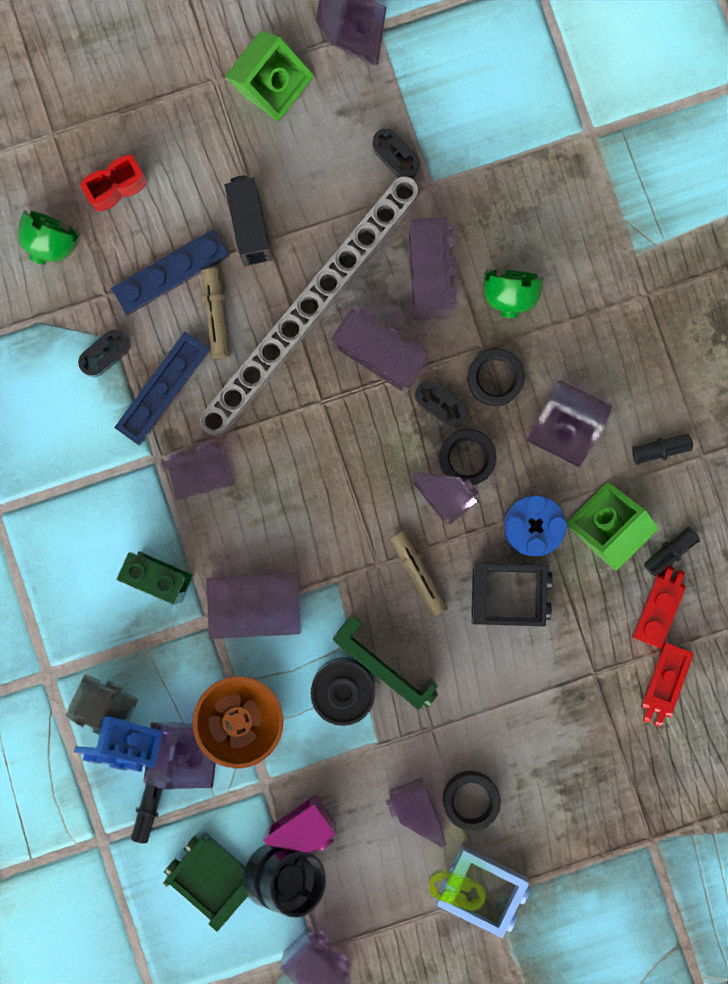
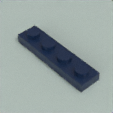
(170, 272)
(162, 388)

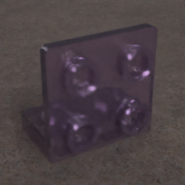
(199, 471)

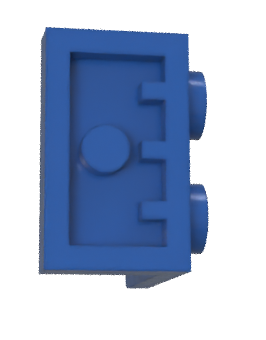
(124, 746)

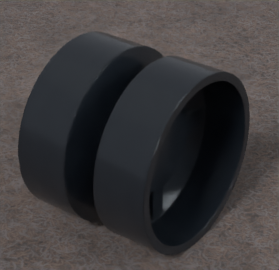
(343, 691)
(284, 880)

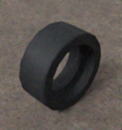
(500, 355)
(479, 438)
(467, 823)

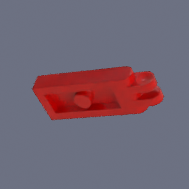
(660, 608)
(666, 683)

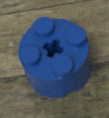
(551, 526)

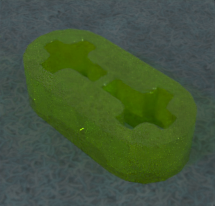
(453, 896)

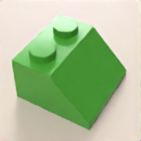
(269, 75)
(612, 525)

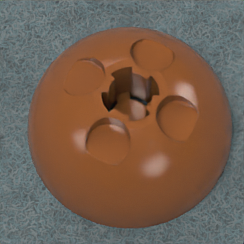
(253, 729)

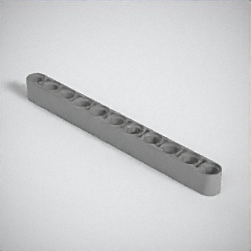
(313, 292)

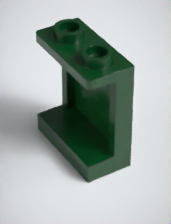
(155, 577)
(208, 879)

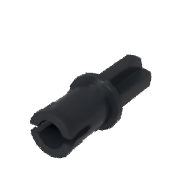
(662, 448)
(671, 551)
(146, 813)

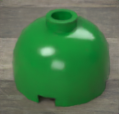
(45, 237)
(512, 291)

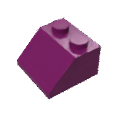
(303, 828)

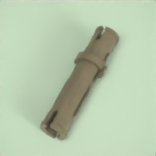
(216, 319)
(412, 562)

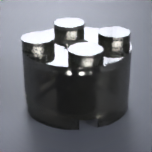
(95, 701)

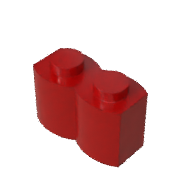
(108, 186)

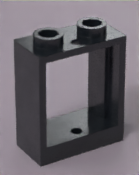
(248, 220)
(543, 609)

